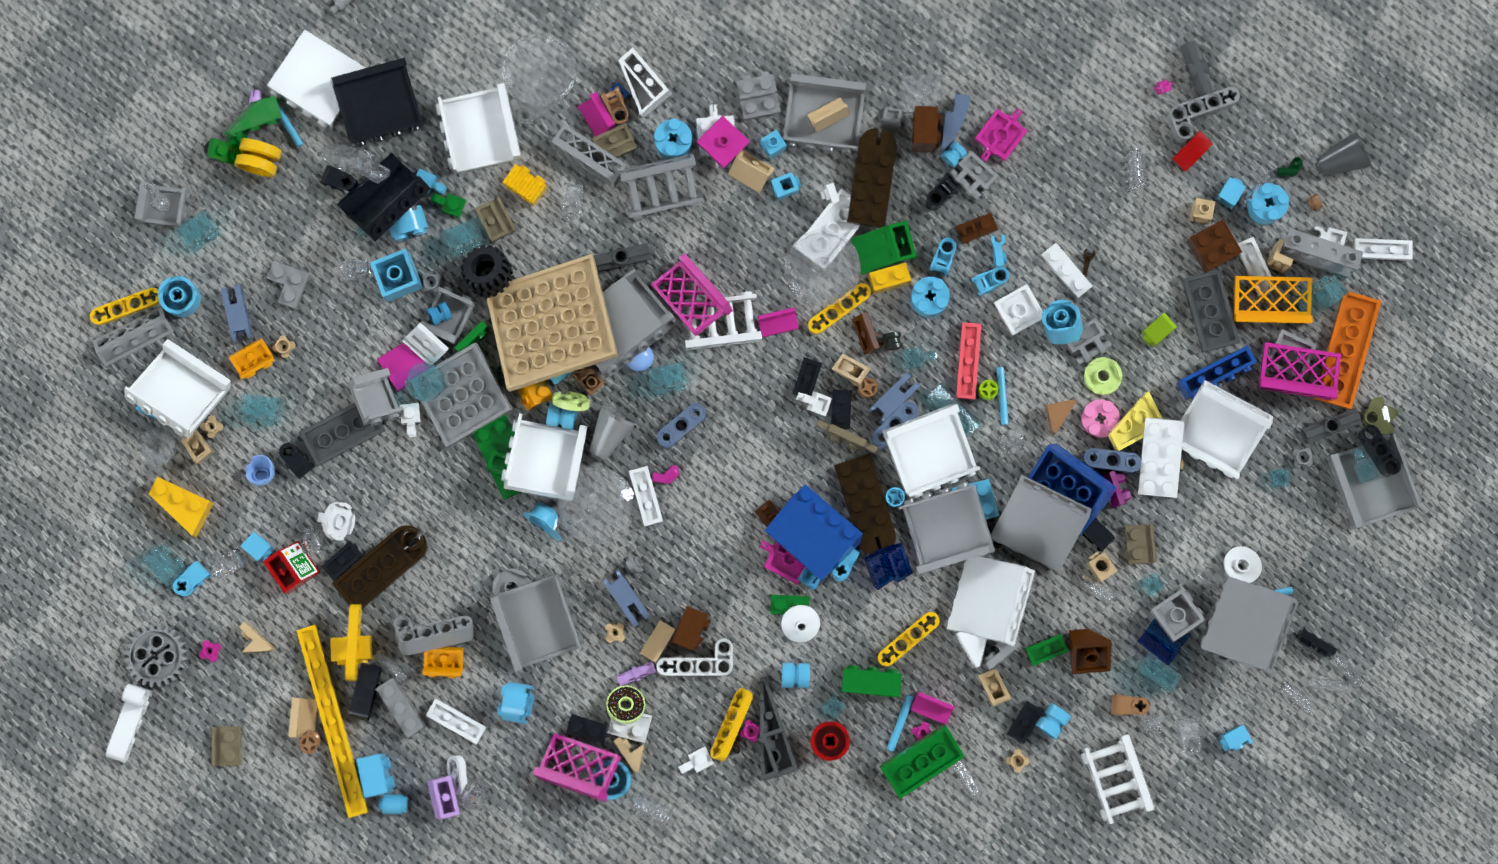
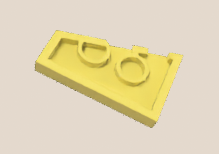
(1132, 425)

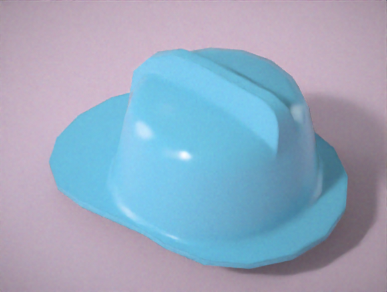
(545, 518)

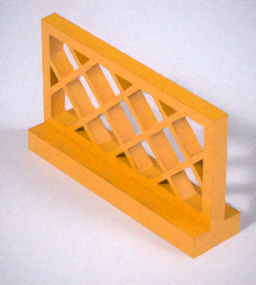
(1273, 316)

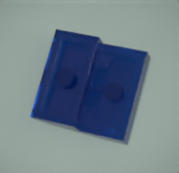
(888, 565)
(1159, 643)

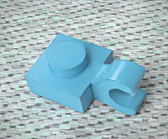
(430, 180)
(998, 256)

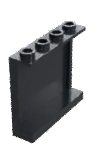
(377, 102)
(380, 205)

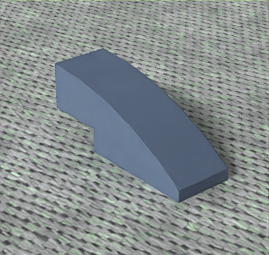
(954, 120)

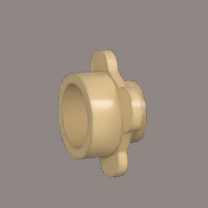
(283, 341)
(211, 421)
(611, 628)
(1022, 760)

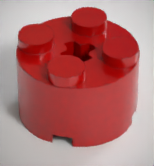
(841, 741)

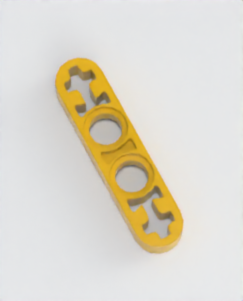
(126, 306)
(841, 311)
(353, 642)
(910, 642)
(723, 744)

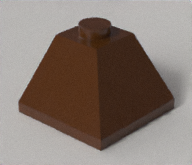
(1089, 651)

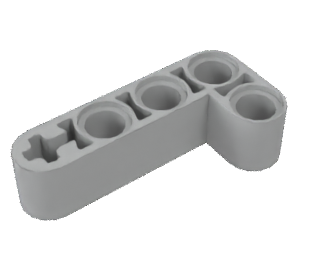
(1204, 110)
(433, 635)

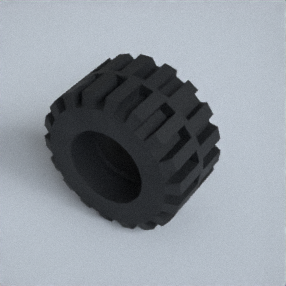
(477, 262)

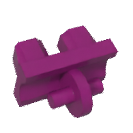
(1119, 497)

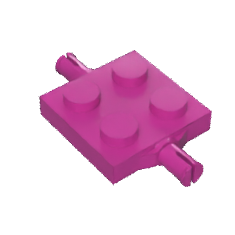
(1001, 135)
(782, 562)

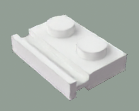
(425, 344)
(635, 731)

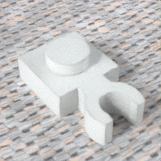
(1332, 235)

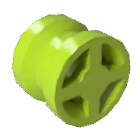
(991, 389)

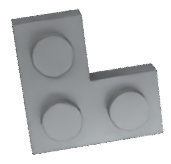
(293, 281)

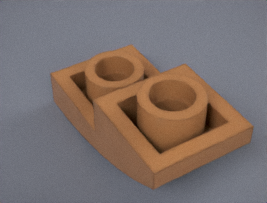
(588, 379)

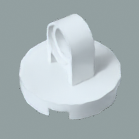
(337, 520)

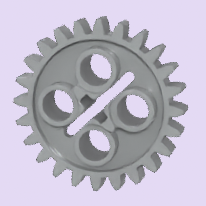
(165, 669)

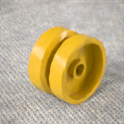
(258, 157)

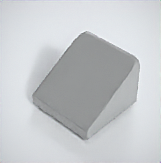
(891, 119)

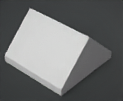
(973, 647)

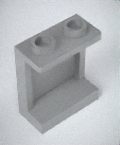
(177, 211)
(460, 310)
(374, 397)

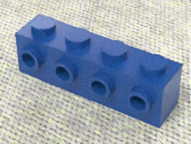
(1218, 371)

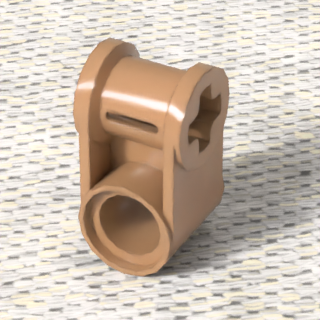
(615, 104)
(1126, 705)

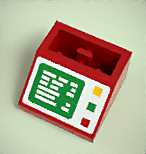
(291, 567)

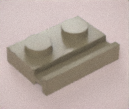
(616, 141)
(495, 219)
(1140, 544)
(226, 746)

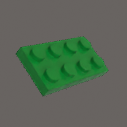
(496, 437)
(922, 761)

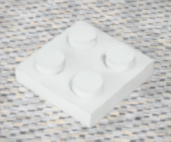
(1019, 310)

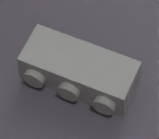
(401, 707)

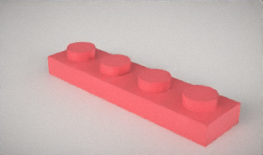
(968, 361)

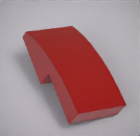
(1192, 151)

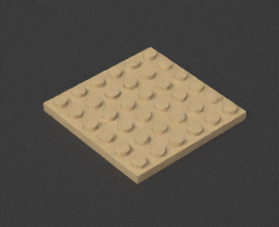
(551, 323)

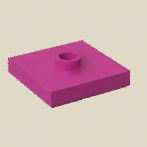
(723, 142)

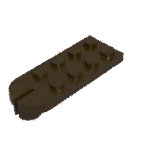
(872, 179)
(866, 502)
(382, 566)

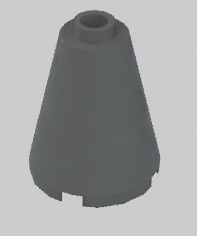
(1344, 157)

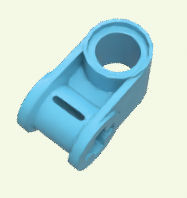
(943, 260)
(989, 280)
(847, 564)
(192, 577)

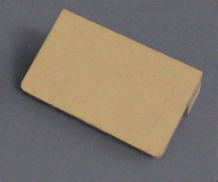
(828, 114)
(750, 171)
(1278, 261)
(658, 641)
(302, 716)

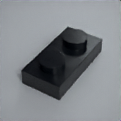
(807, 377)
(841, 408)
(342, 561)
(1308, 639)
(1024, 722)
(587, 729)

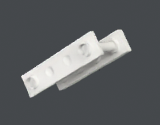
(732, 336)
(1137, 782)

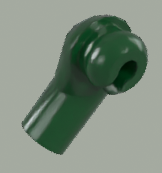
(1292, 169)

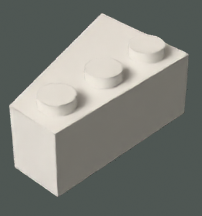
(643, 82)

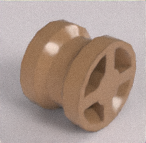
(870, 385)
(308, 746)

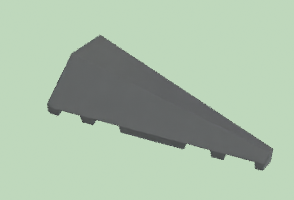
(775, 751)

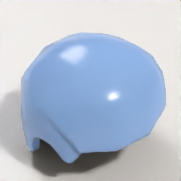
(642, 361)
(258, 464)

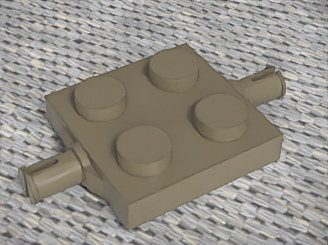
(840, 435)

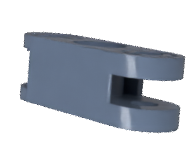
(237, 313)
(894, 398)
(685, 416)
(899, 416)
(1121, 460)
(625, 597)

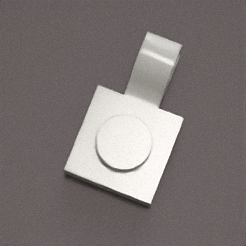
(830, 193)
(817, 402)
(411, 416)
(698, 760)

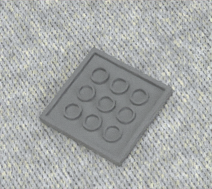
(469, 398)

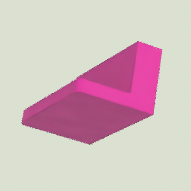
(596, 115)
(778, 322)
(932, 708)

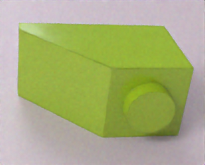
(1158, 330)

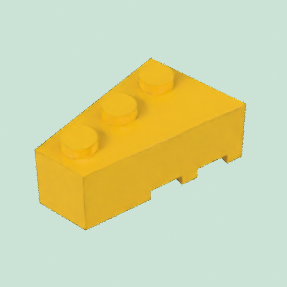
(182, 505)

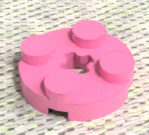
(1091, 412)

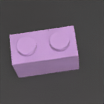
(443, 797)

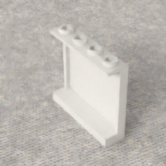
(306, 77)
(478, 129)
(178, 389)
(1222, 429)
(930, 451)
(544, 459)
(991, 599)

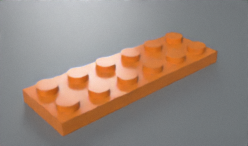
(1351, 339)

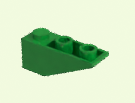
(256, 113)

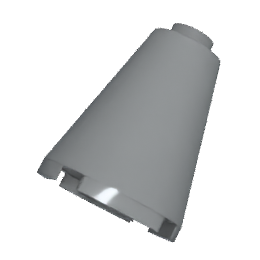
(609, 432)

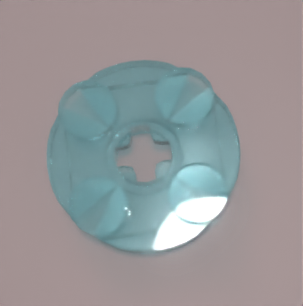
(415, 377)

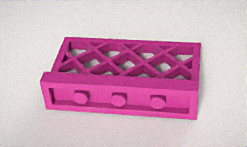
(706, 288)
(1294, 387)
(576, 784)

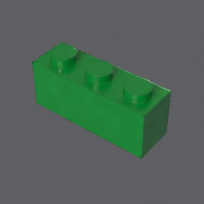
(871, 681)

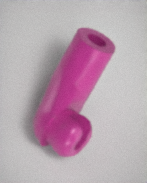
(668, 477)

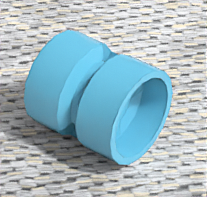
(561, 416)
(795, 675)
(1053, 721)

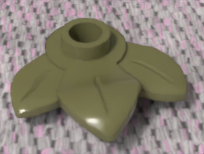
(1381, 415)

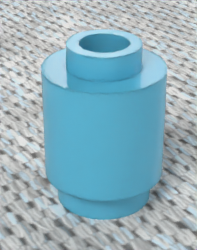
(393, 804)

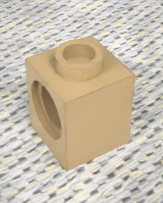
(1202, 211)
(1109, 567)

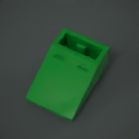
(885, 247)

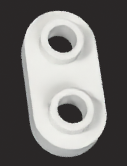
(457, 770)

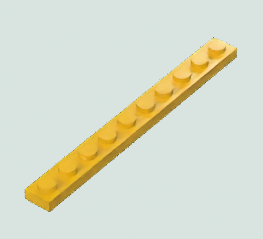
(332, 721)

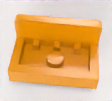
(252, 358)
(535, 395)
(444, 662)

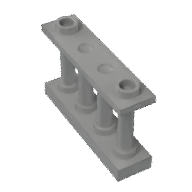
(648, 172)
(1320, 253)

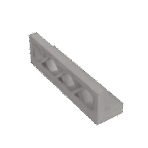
(584, 161)
(133, 337)

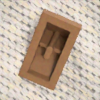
(1057, 413)

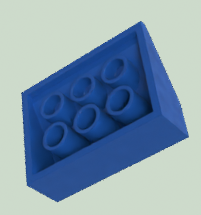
(1072, 478)
(814, 532)

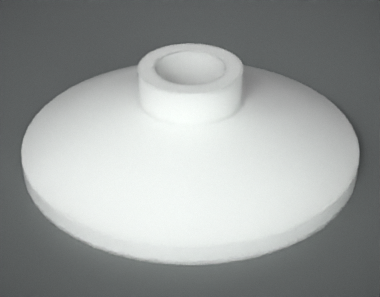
(1248, 559)
(797, 615)

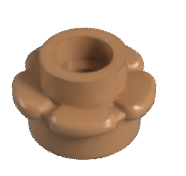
(1315, 202)

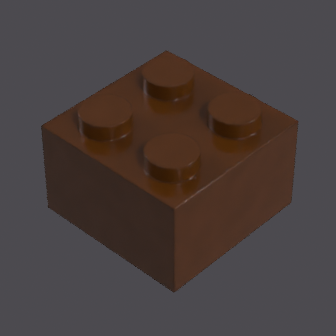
(924, 129)
(1214, 246)
(691, 628)

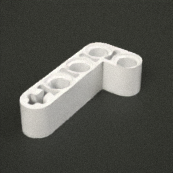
(694, 663)
(128, 722)

